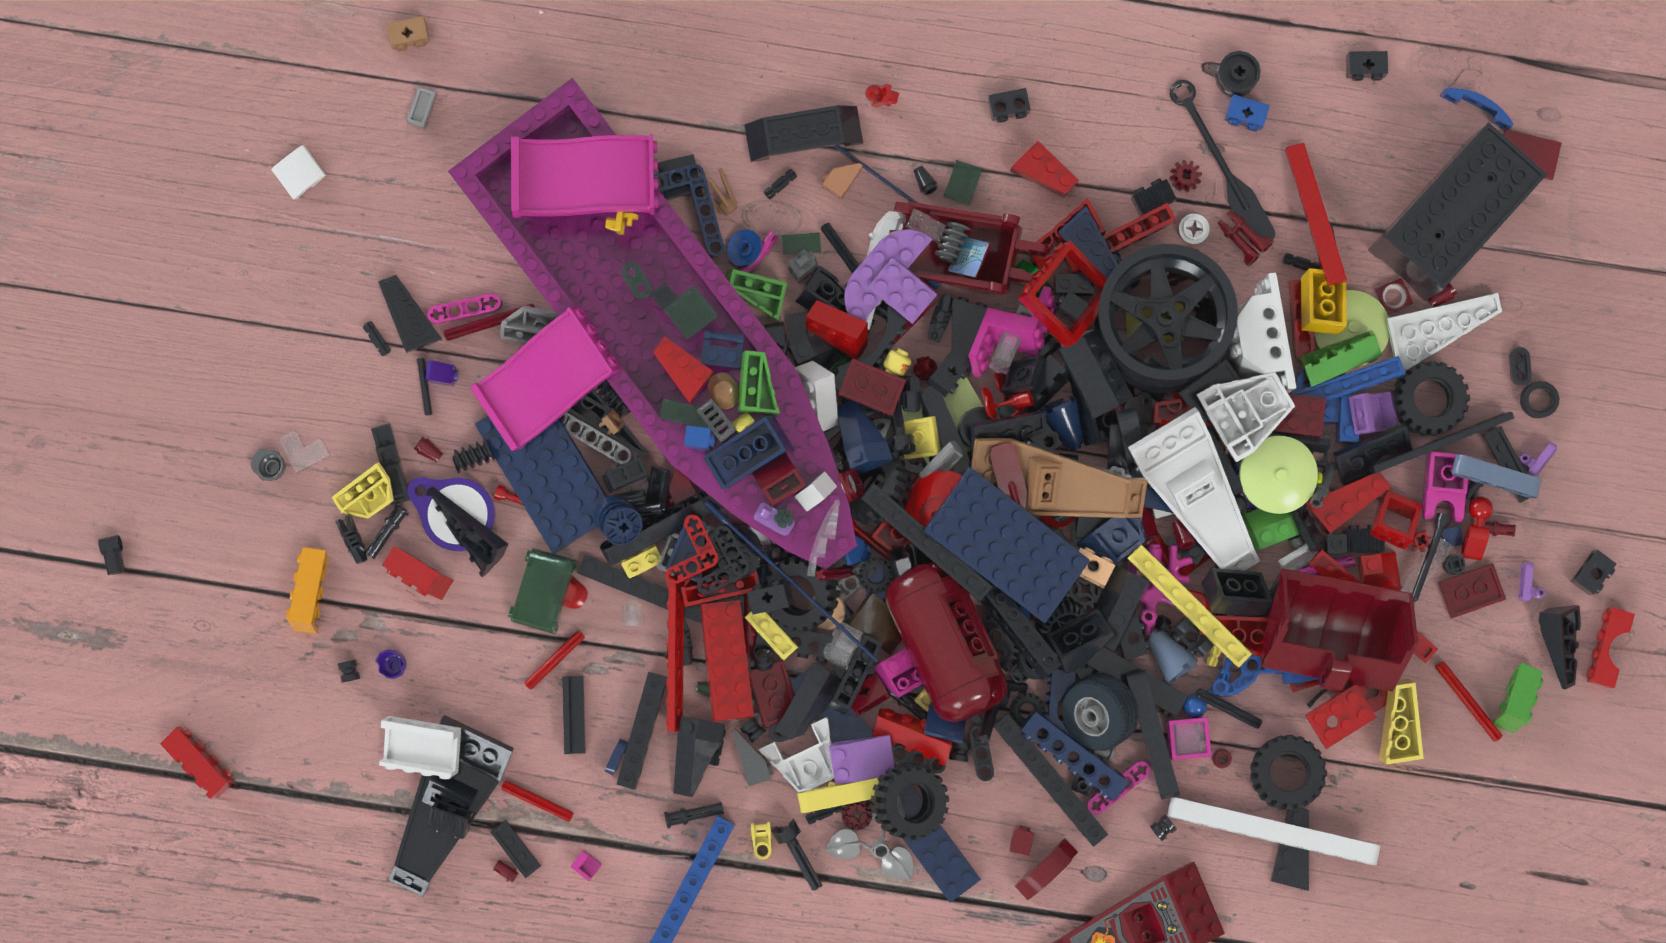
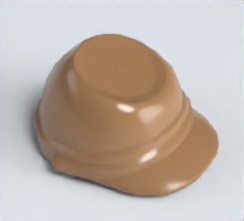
(723, 390)

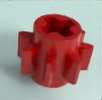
(1424, 538)

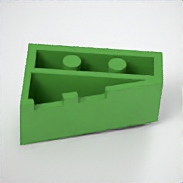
(755, 387)

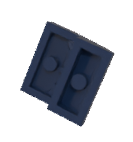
(943, 729)

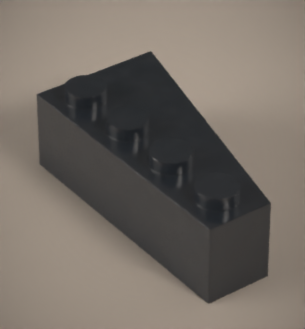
(1050, 381)

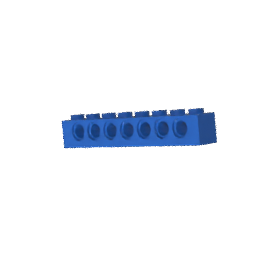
(693, 881)

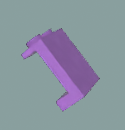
(1373, 412)

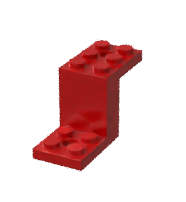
(1351, 707)

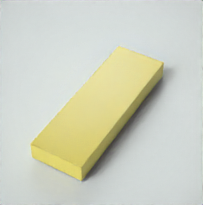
(772, 634)

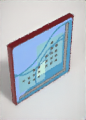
(970, 258)

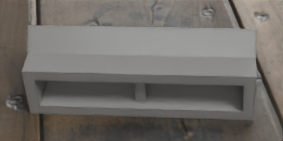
(944, 459)

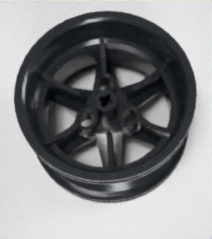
(1208, 280)

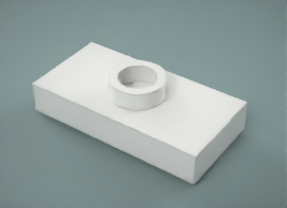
(1297, 559)

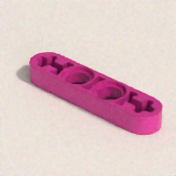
(464, 308)
(1140, 776)

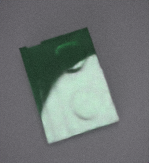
(963, 182)

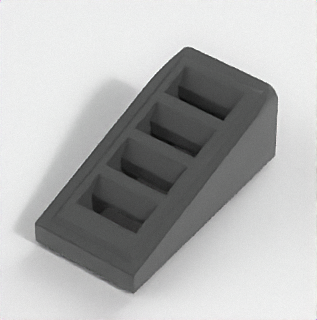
(705, 407)

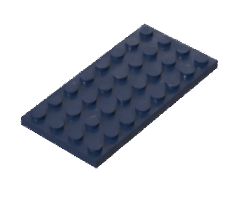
(550, 482)
(1006, 545)

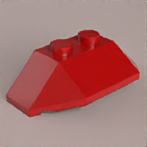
(693, 597)

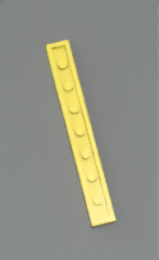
(1189, 606)

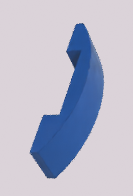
(1499, 118)

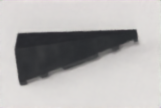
(593, 409)
(480, 542)

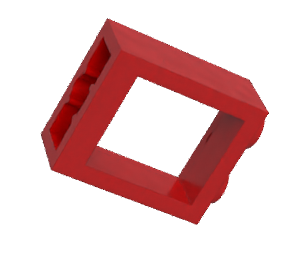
(1401, 506)

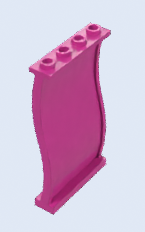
(583, 175)
(545, 378)

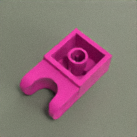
(1441, 488)

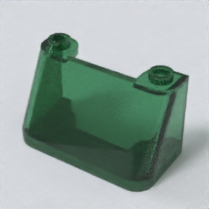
(542, 590)

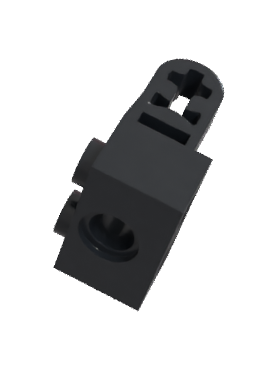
(1200, 646)

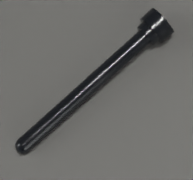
(1442, 521)

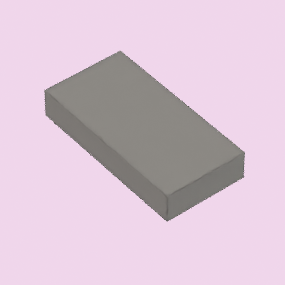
(421, 107)

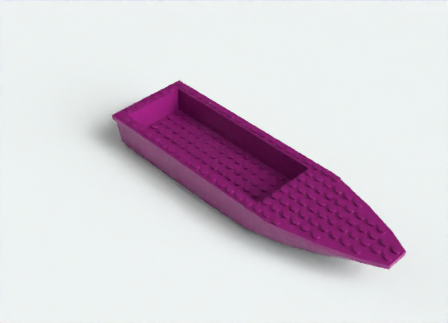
(581, 265)

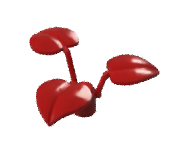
(1019, 400)

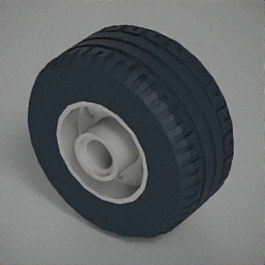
(1100, 711)

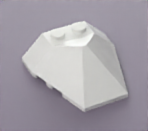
(1246, 411)

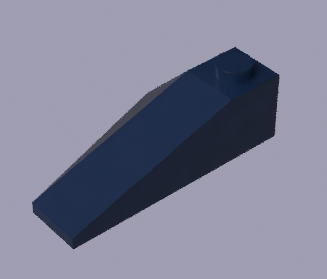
(861, 439)

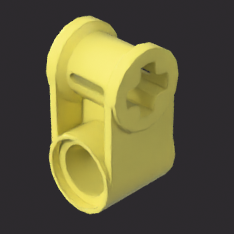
(761, 838)

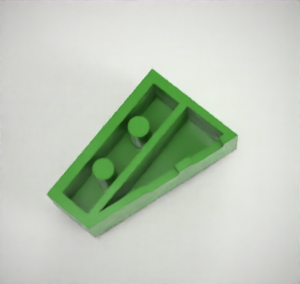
(758, 291)
(1519, 698)

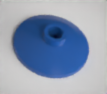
(739, 243)

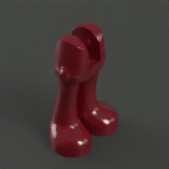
(1260, 243)

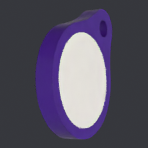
(461, 491)

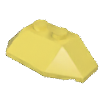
(366, 493)

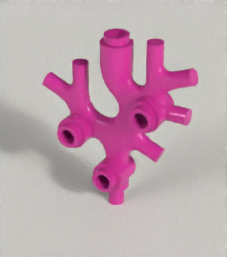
(1153, 595)

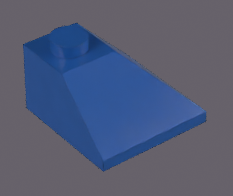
(858, 554)

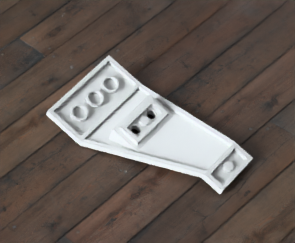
(1191, 480)

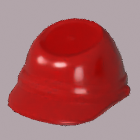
(575, 595)

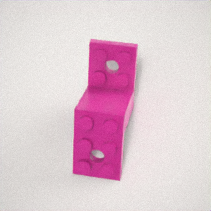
(1024, 327)

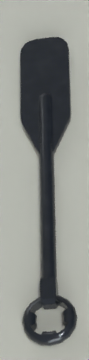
(1240, 195)

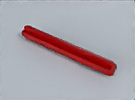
(1468, 701)

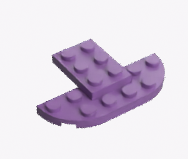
(887, 277)

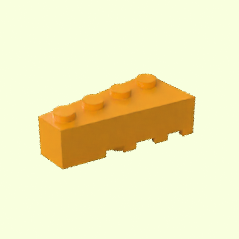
(307, 590)

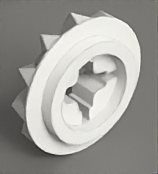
(1200, 222)

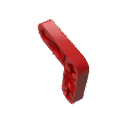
(701, 552)

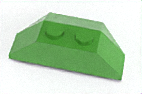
(1269, 528)

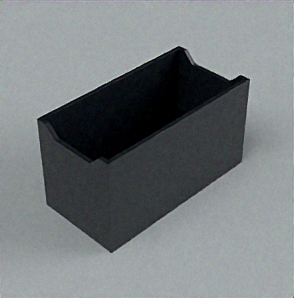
(1460, 208)

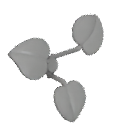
(895, 864)

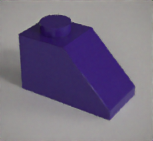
(441, 373)

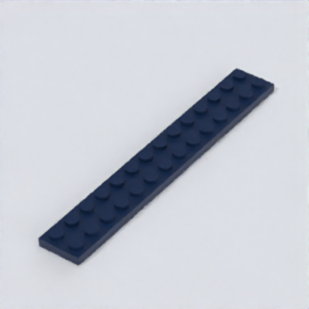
(936, 852)

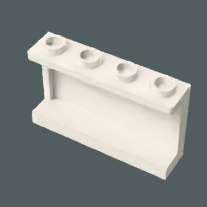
(421, 747)

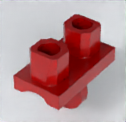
(881, 95)

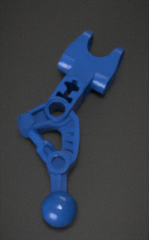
(1196, 708)

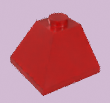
(1379, 570)

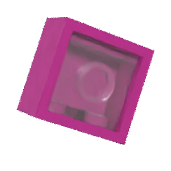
(1188, 738)

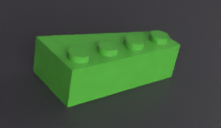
(1340, 357)

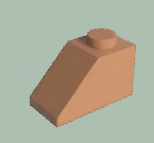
(841, 179)

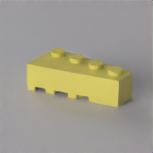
(1401, 726)

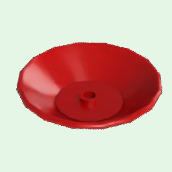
(930, 494)

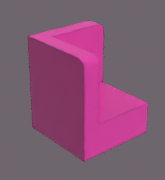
(586, 865)

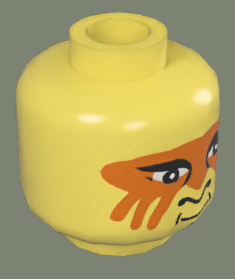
(897, 362)

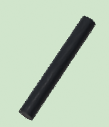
(424, 387)

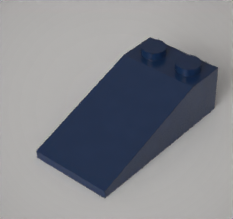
(748, 451)

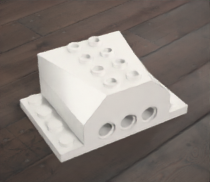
(1261, 336)

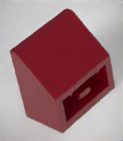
(779, 479)

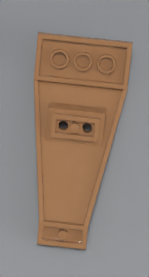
(1070, 485)

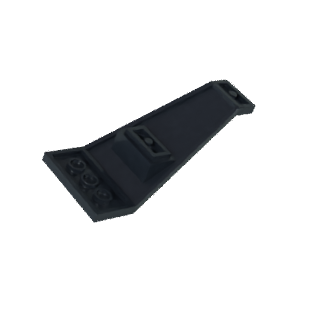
(479, 772)

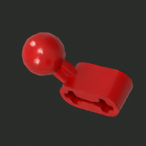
(1477, 534)

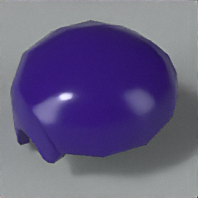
(391, 663)

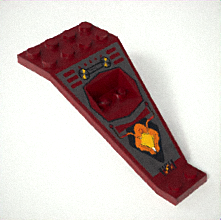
(1168, 909)

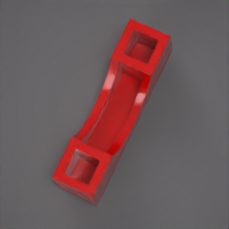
(1602, 670)

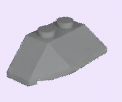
(525, 323)

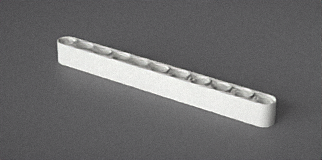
(1273, 831)

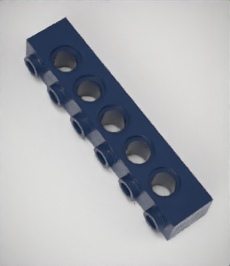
(1037, 720)

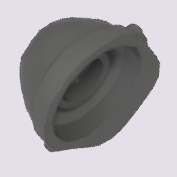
(268, 465)

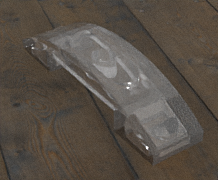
(1442, 552)

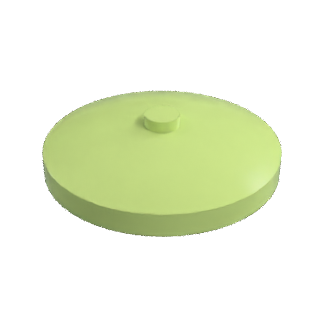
(1363, 315)
(1279, 475)

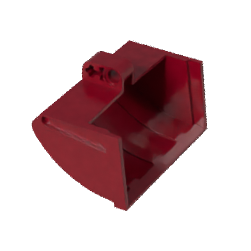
(1339, 631)

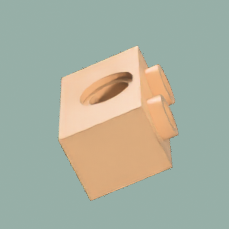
(1104, 570)

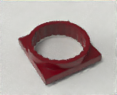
(1399, 285)
(857, 488)

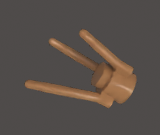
(726, 205)

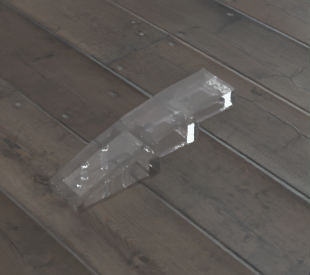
(826, 531)

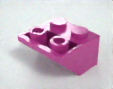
(898, 673)

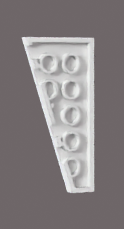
(1429, 330)

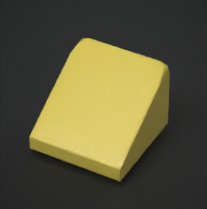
(743, 422)

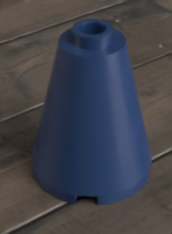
(1065, 420)

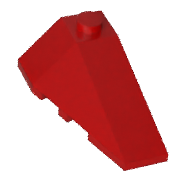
(1246, 629)

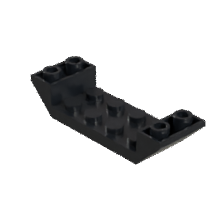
(803, 131)

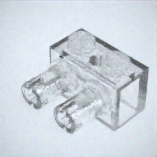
(842, 647)

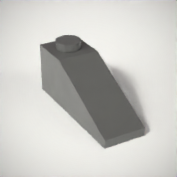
(753, 763)

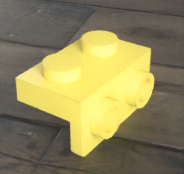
(641, 561)

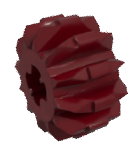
(1192, 179)

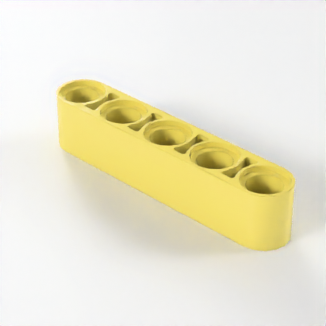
(836, 795)

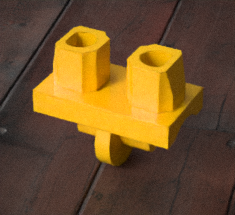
(618, 224)

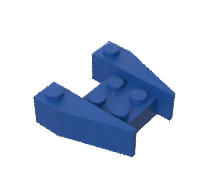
(1336, 412)

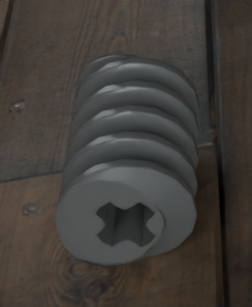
(951, 242)

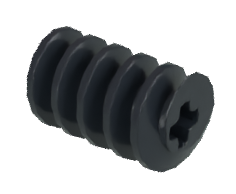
(610, 394)
(472, 455)

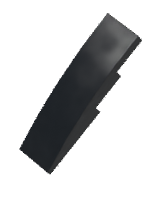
(390, 461)

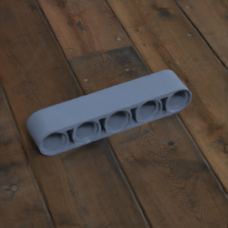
(1496, 476)

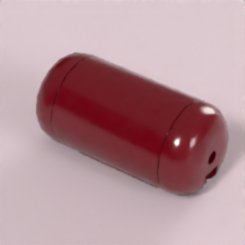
(946, 643)

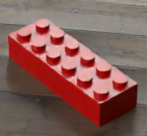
(726, 661)

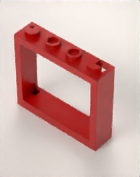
(1043, 314)

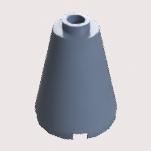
(1170, 656)

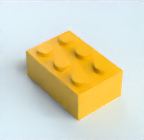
(1322, 305)

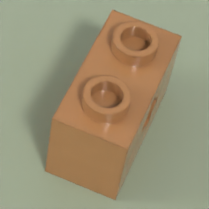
(398, 31)

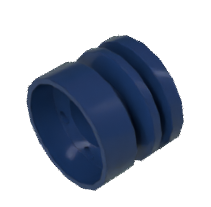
(617, 520)

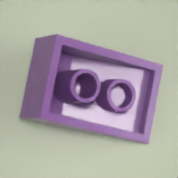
(861, 758)

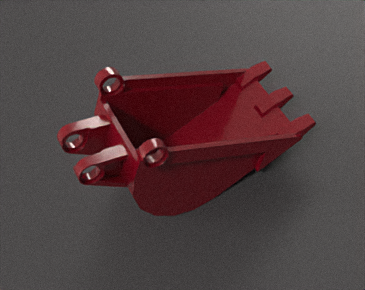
(999, 266)

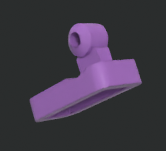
(1536, 466)
(765, 516)
(1526, 590)

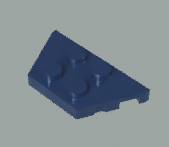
(1115, 538)

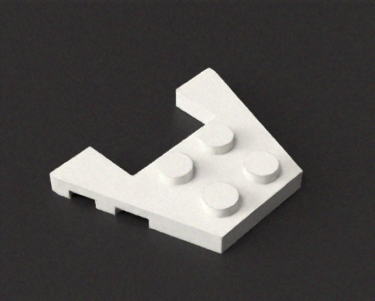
(809, 766)

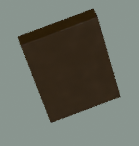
(876, 621)

